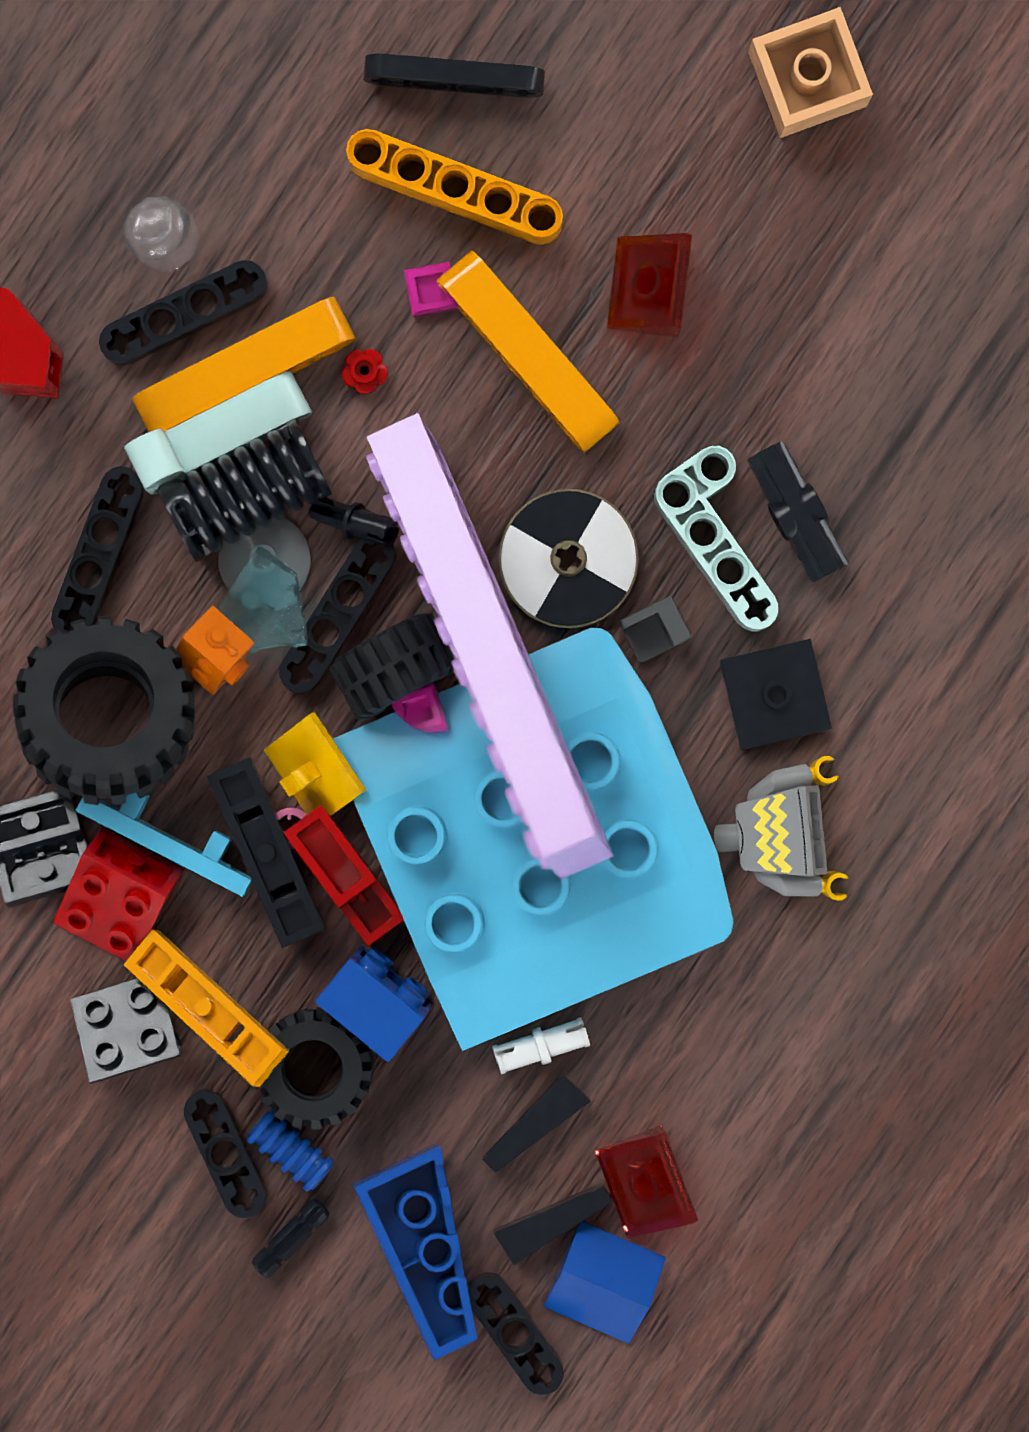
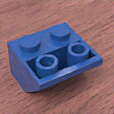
(375, 1001)

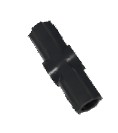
(797, 511)

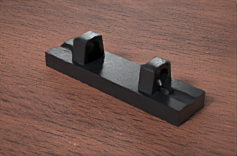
(266, 852)

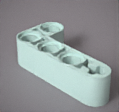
(217, 432)
(724, 544)

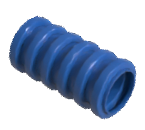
(290, 1150)

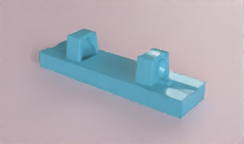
(205, 863)

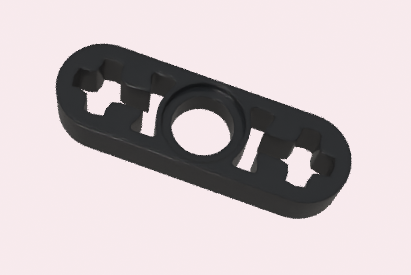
(250, 1179)
(544, 1355)

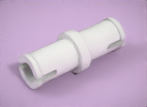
(541, 1045)

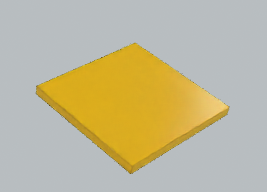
(314, 767)

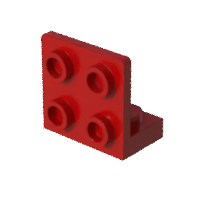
(116, 894)

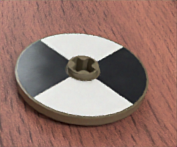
(603, 546)

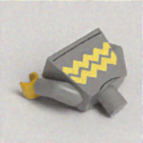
(783, 833)

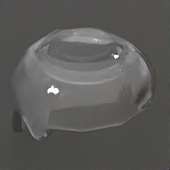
(161, 233)

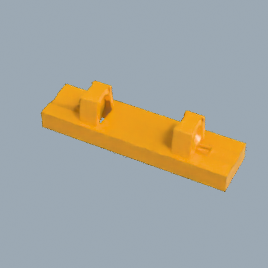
(205, 1007)

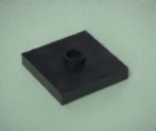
(775, 694)

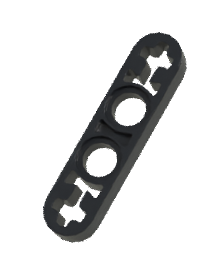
(454, 75)
(180, 306)
(91, 551)
(344, 617)

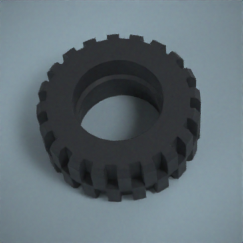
(95, 653)

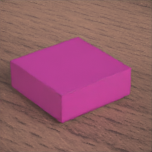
(425, 293)

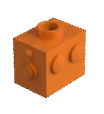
(215, 651)

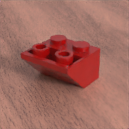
(27, 353)

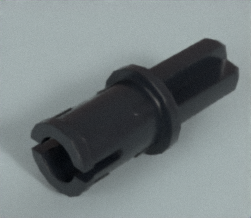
(355, 521)

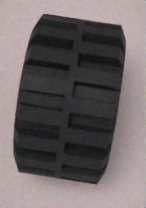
(392, 665)
(339, 1102)

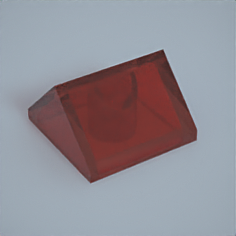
(649, 283)
(646, 1183)

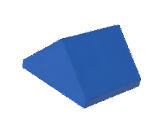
(605, 1282)

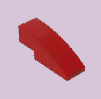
(345, 876)

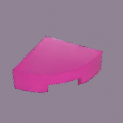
(423, 710)

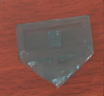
(266, 603)

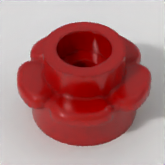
(364, 383)

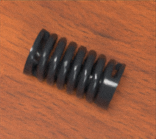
(260, 489)

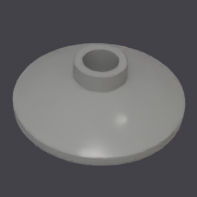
(279, 538)

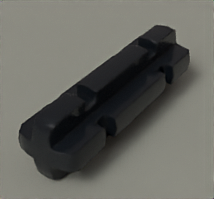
(290, 1238)

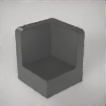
(655, 630)

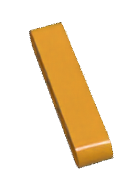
(438, 170)
(272, 351)
(528, 351)

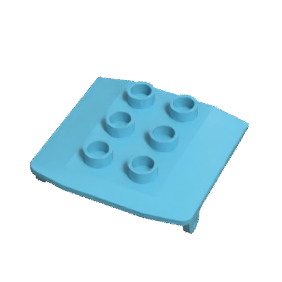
(482, 912)

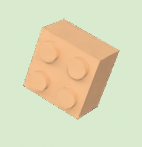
(810, 72)

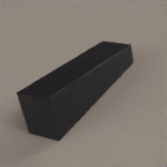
(545, 1114)
(539, 1228)

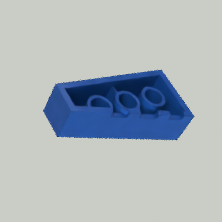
(418, 1236)

